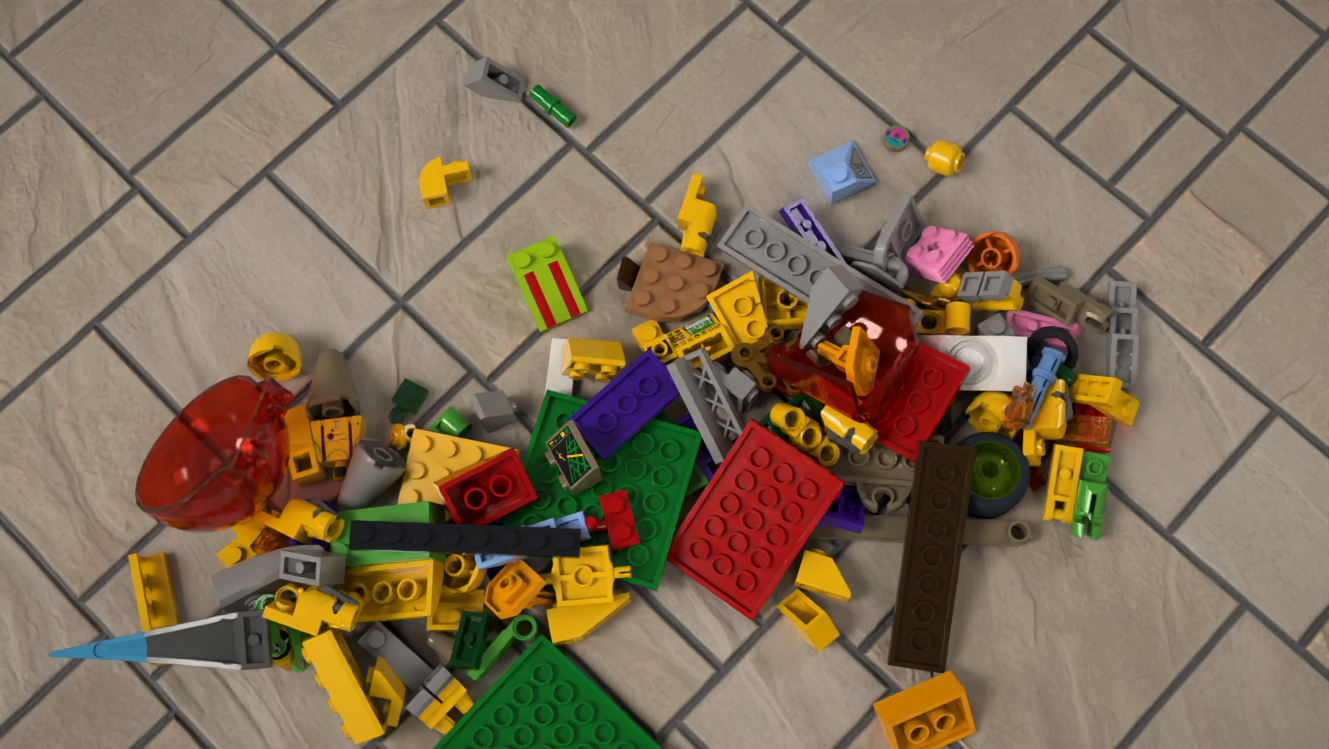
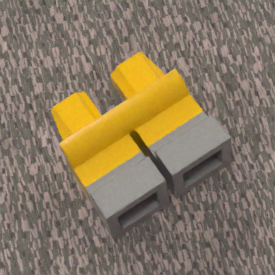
(991, 291)
(433, 711)

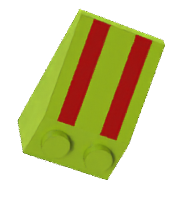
(547, 284)

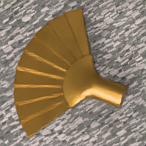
(926, 299)

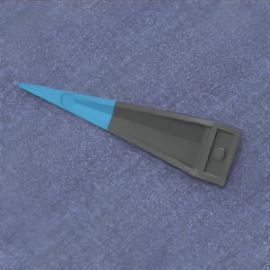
(223, 641)

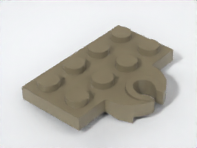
(878, 473)

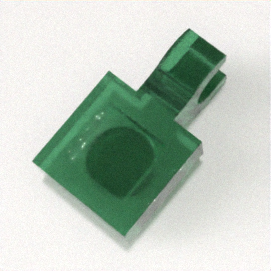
(408, 399)

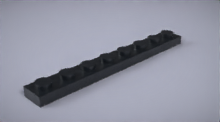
(464, 539)

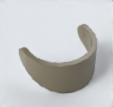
(840, 338)

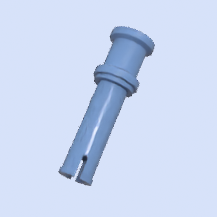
(1044, 376)

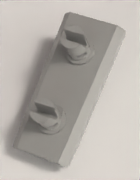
(248, 580)

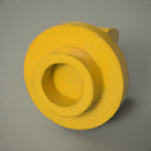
(399, 436)

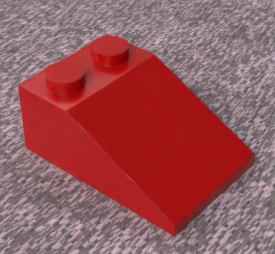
(486, 489)

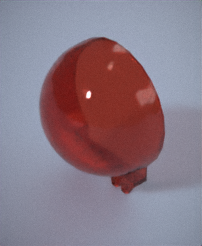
(218, 457)

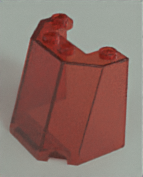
(894, 334)

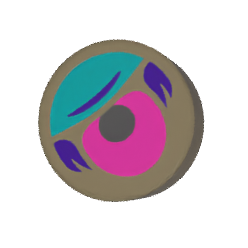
(896, 138)

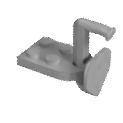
(891, 248)

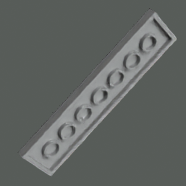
(788, 258)

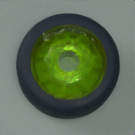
(1011, 474)

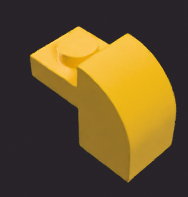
(437, 177)

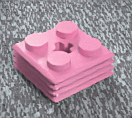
(937, 253)

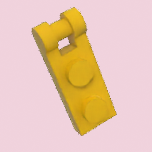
(1062, 483)

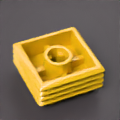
(775, 311)

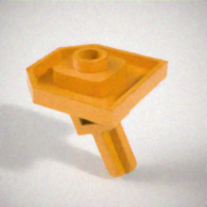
(857, 359)
(515, 589)

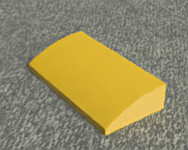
(396, 589)

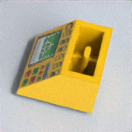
(701, 333)

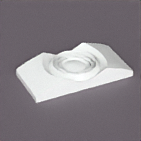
(994, 361)

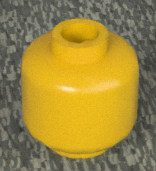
(944, 158)

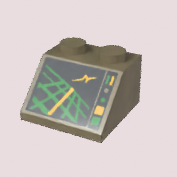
(573, 459)

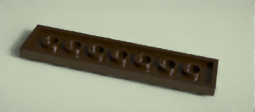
(931, 556)

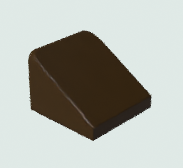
(627, 274)

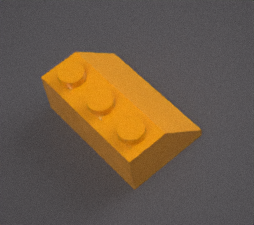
(926, 714)

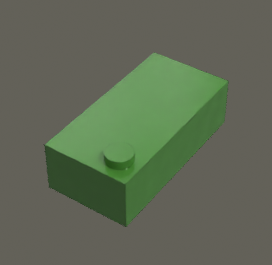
(411, 512)

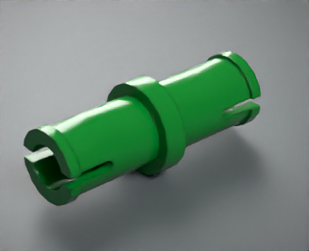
(552, 106)

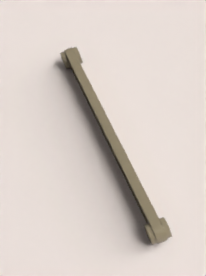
(892, 529)

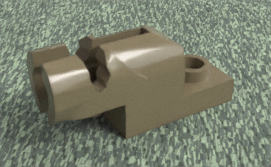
(1069, 305)

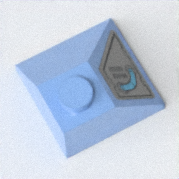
(841, 172)

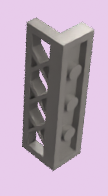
(699, 403)

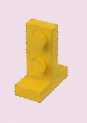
(1105, 396)

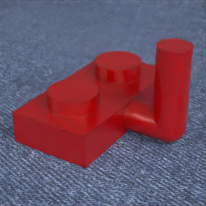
(617, 520)

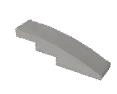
(1122, 336)

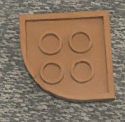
(672, 284)

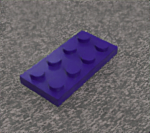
(625, 405)

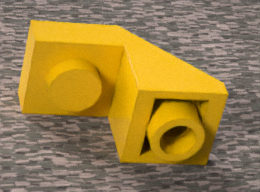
(651, 337)
(388, 686)

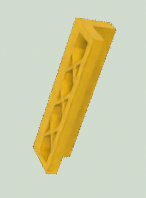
(154, 592)

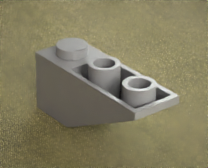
(829, 299)

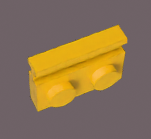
(450, 610)

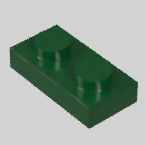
(470, 640)

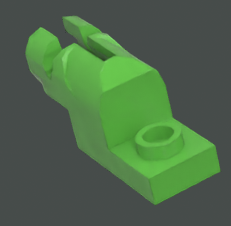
(1090, 495)

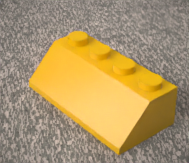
(345, 685)

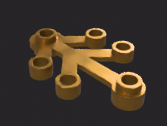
(757, 357)

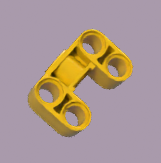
(952, 321)

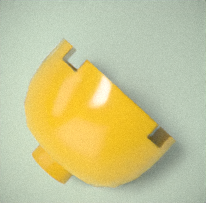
(274, 356)
(987, 412)
(461, 574)

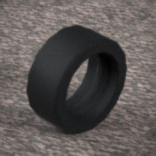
(1056, 332)

